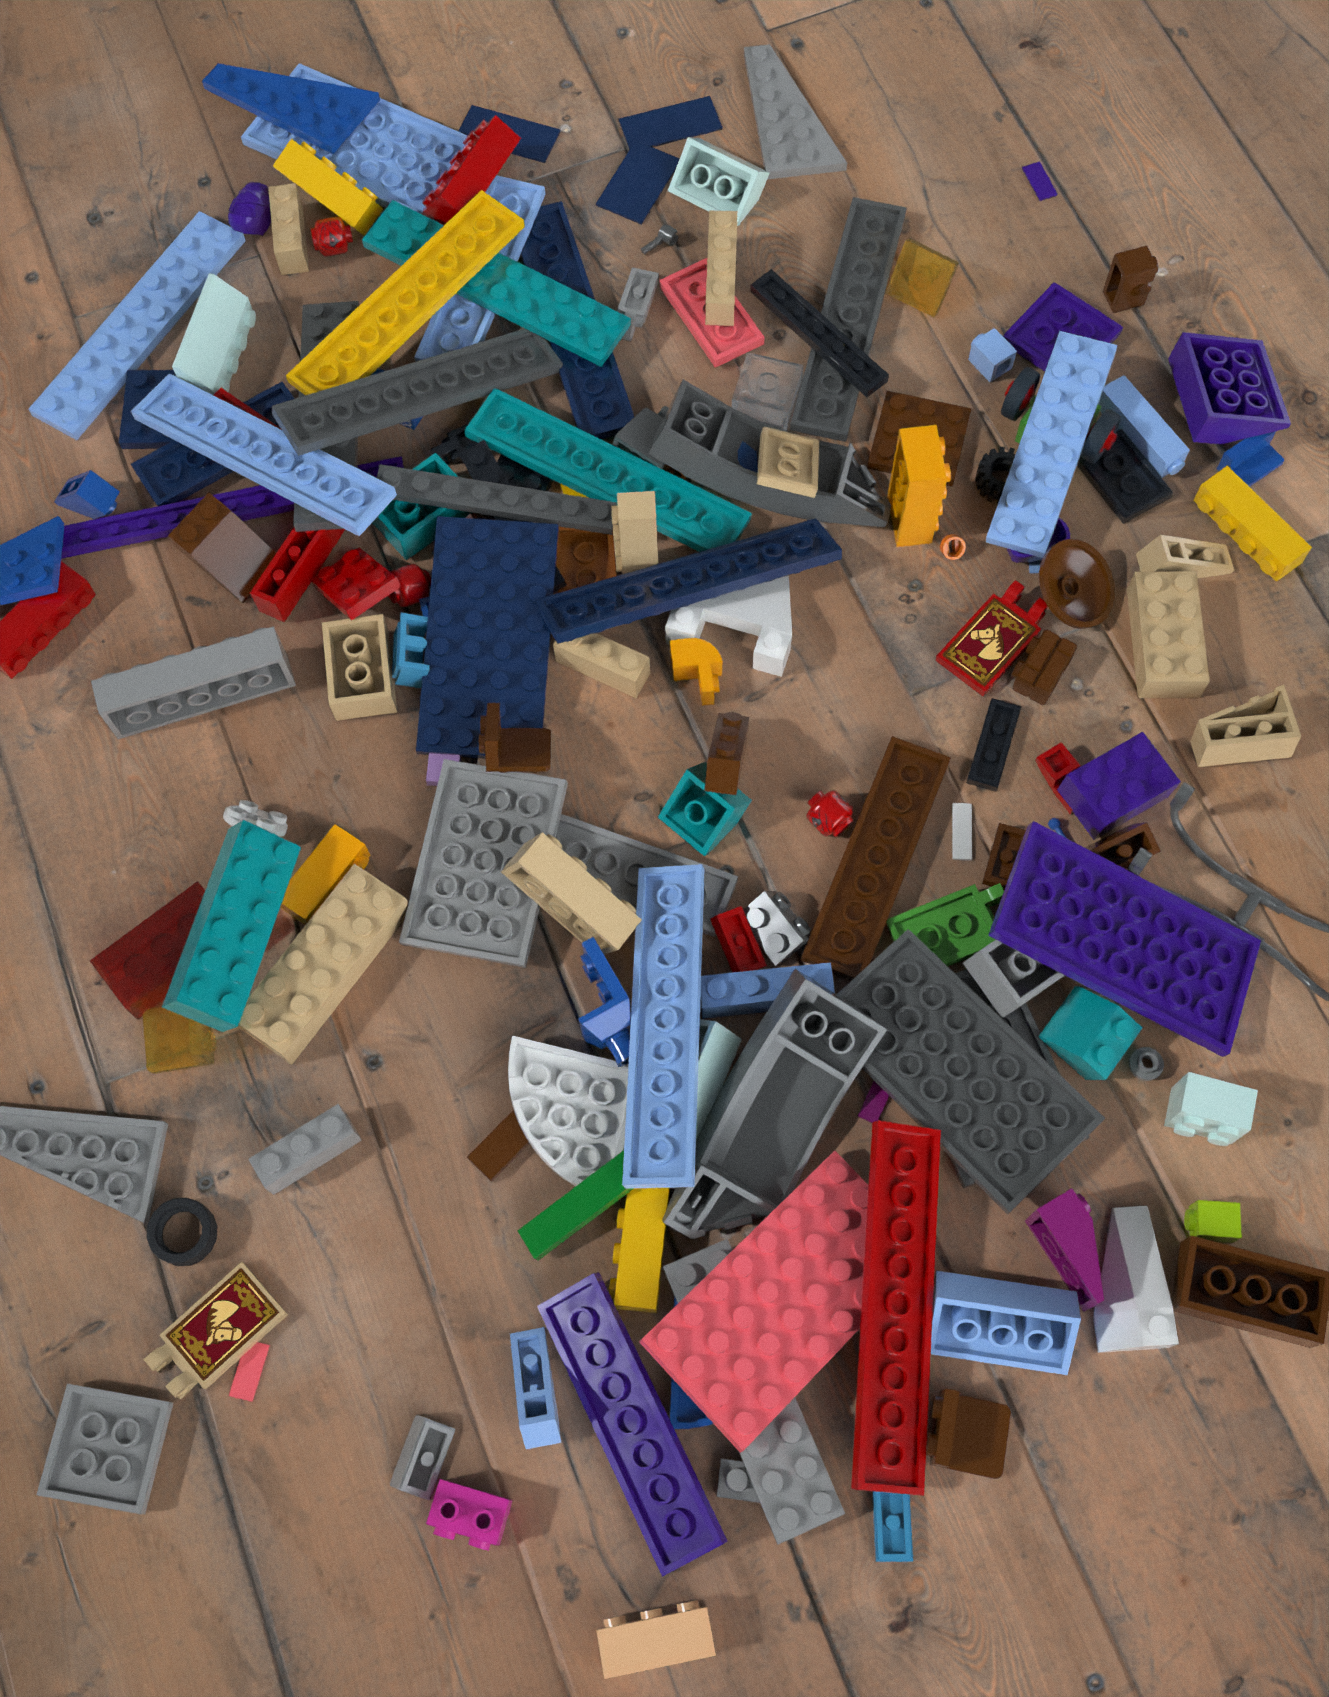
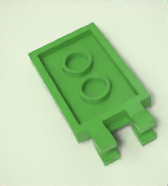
(953, 924)

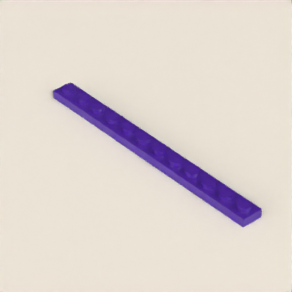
(161, 520)

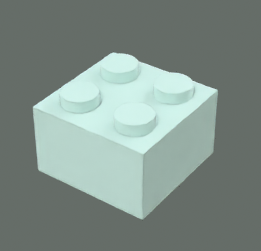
(1210, 1109)

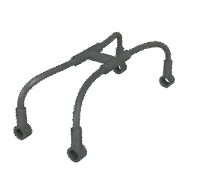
(1254, 893)

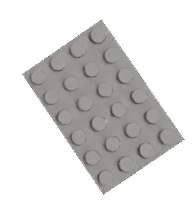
(473, 831)

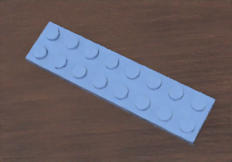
(460, 320)
(1051, 444)

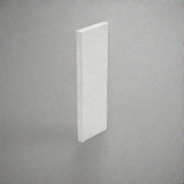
(961, 831)

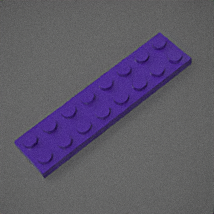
(631, 1424)

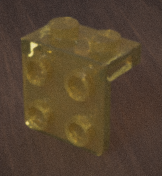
(176, 1041)

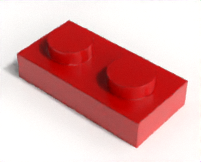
(738, 940)

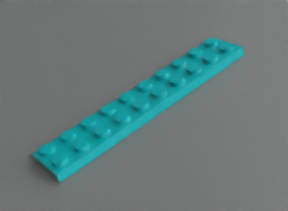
(510, 290)
(604, 470)

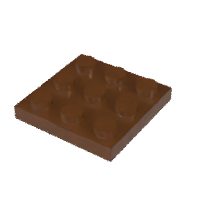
(911, 411)

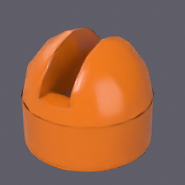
(958, 546)

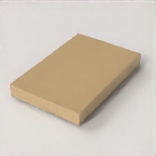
(788, 462)

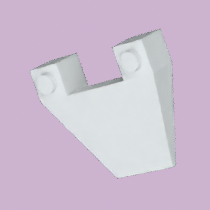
(754, 610)

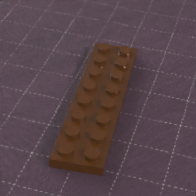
(876, 858)

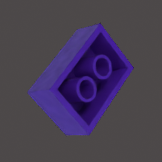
(1118, 785)

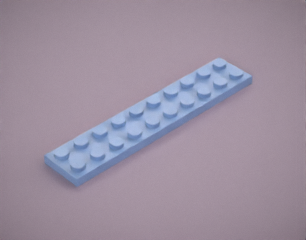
(136, 326)
(264, 454)
(664, 1029)

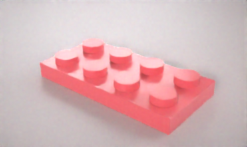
(688, 297)

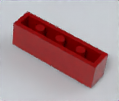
(292, 571)
(39, 619)

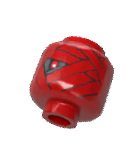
(331, 236)
(829, 813)

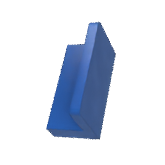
(1252, 458)

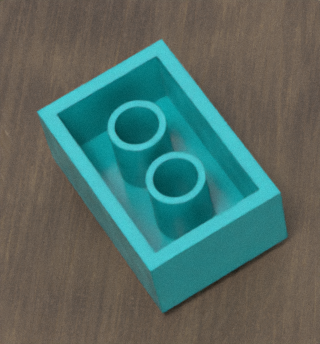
(413, 525)

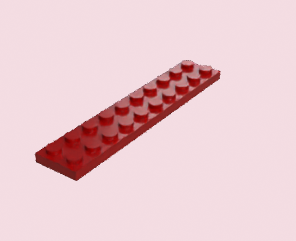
(897, 1310)

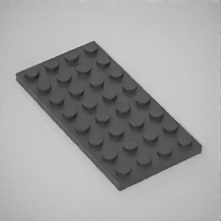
(967, 1073)

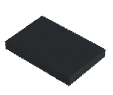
(1126, 479)

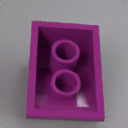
(1069, 1241)

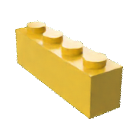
(327, 186)
(1252, 523)
(640, 1250)

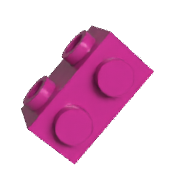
(469, 1514)

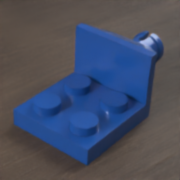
(611, 1022)

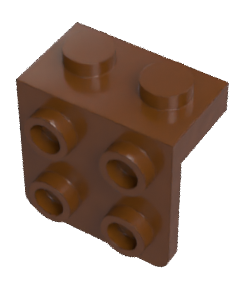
(513, 747)
(968, 1434)

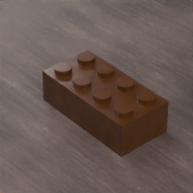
(1251, 1292)

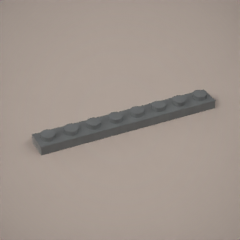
(499, 499)

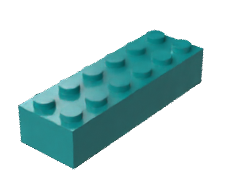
(232, 927)

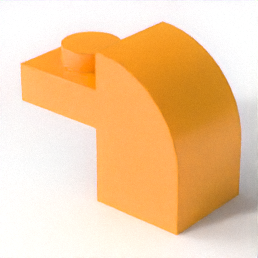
(697, 660)

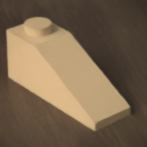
(1184, 554)

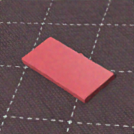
(249, 1372)

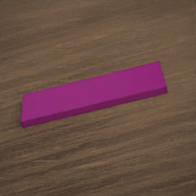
(873, 1103)

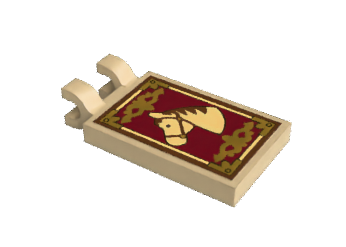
(217, 1331)

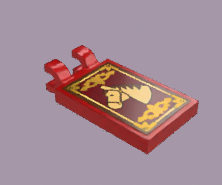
(992, 639)

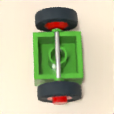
(1022, 394)

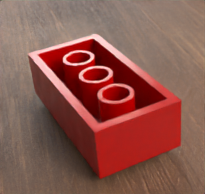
(471, 169)

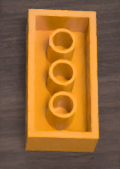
(917, 485)

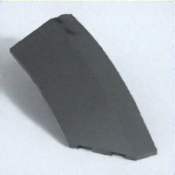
(703, 441)
(774, 1107)

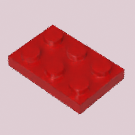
(355, 583)

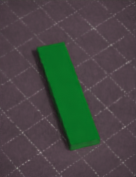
(575, 1209)

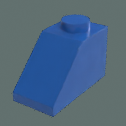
(88, 495)

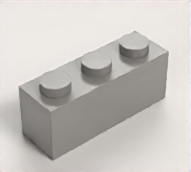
(305, 1149)

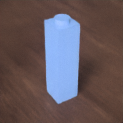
(1144, 427)

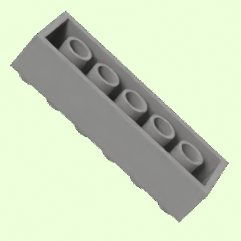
(193, 682)

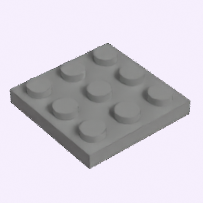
(105, 1449)

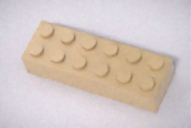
(323, 963)

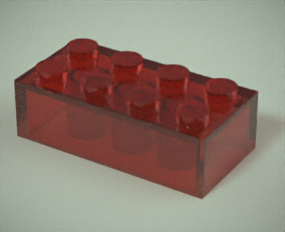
(146, 957)

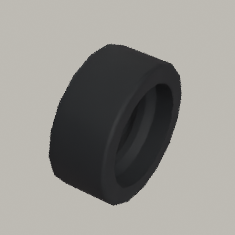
(163, 1214)

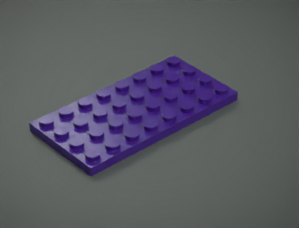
(1126, 939)

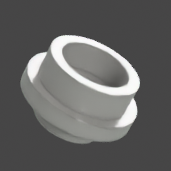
(1142, 1072)

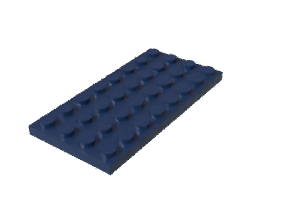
(485, 630)

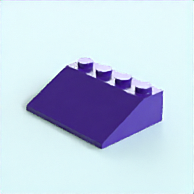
(1226, 388)

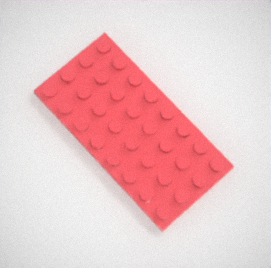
(772, 1306)

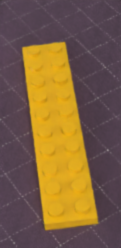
(409, 296)

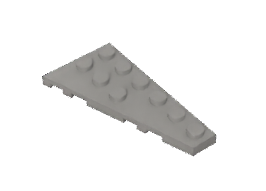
(787, 127)
(93, 1154)

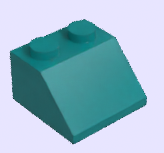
(700, 815)
(1090, 1033)

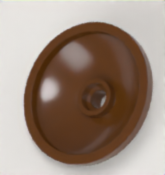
(1077, 584)

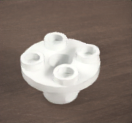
(271, 821)

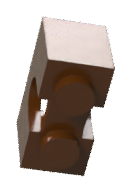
(1130, 279)

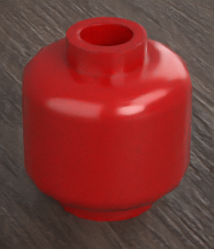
(414, 585)

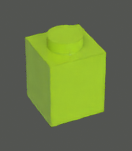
(1214, 1220)

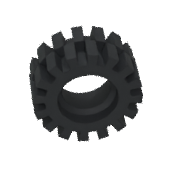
(990, 463)

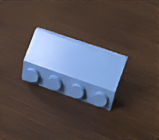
(1004, 1322)

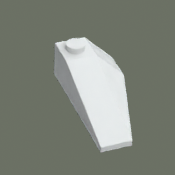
(1135, 1290)

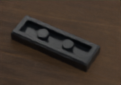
(993, 745)

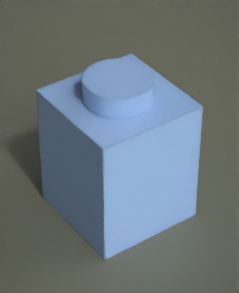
(992, 354)

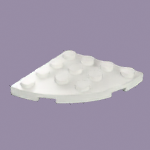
(568, 1106)

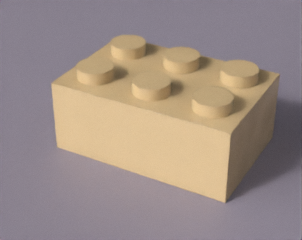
(359, 667)

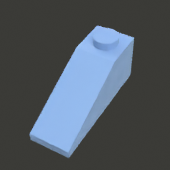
(534, 1389)

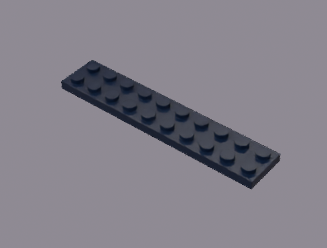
(593, 392)
(687, 580)

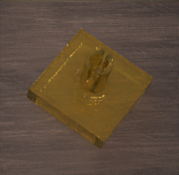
(921, 277)

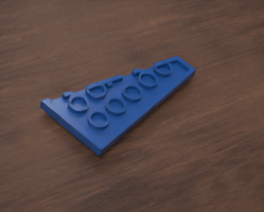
(307, 108)
(31, 562)

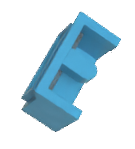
(408, 650)

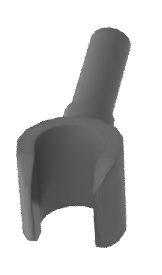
(666, 234)

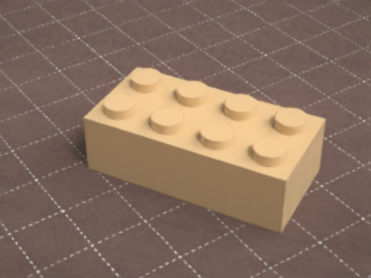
(1167, 635)
(571, 893)

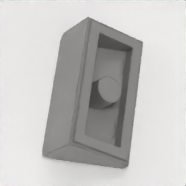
(422, 1457)

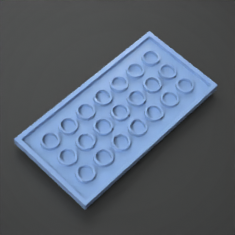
(388, 153)

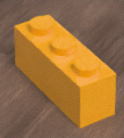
(322, 873)

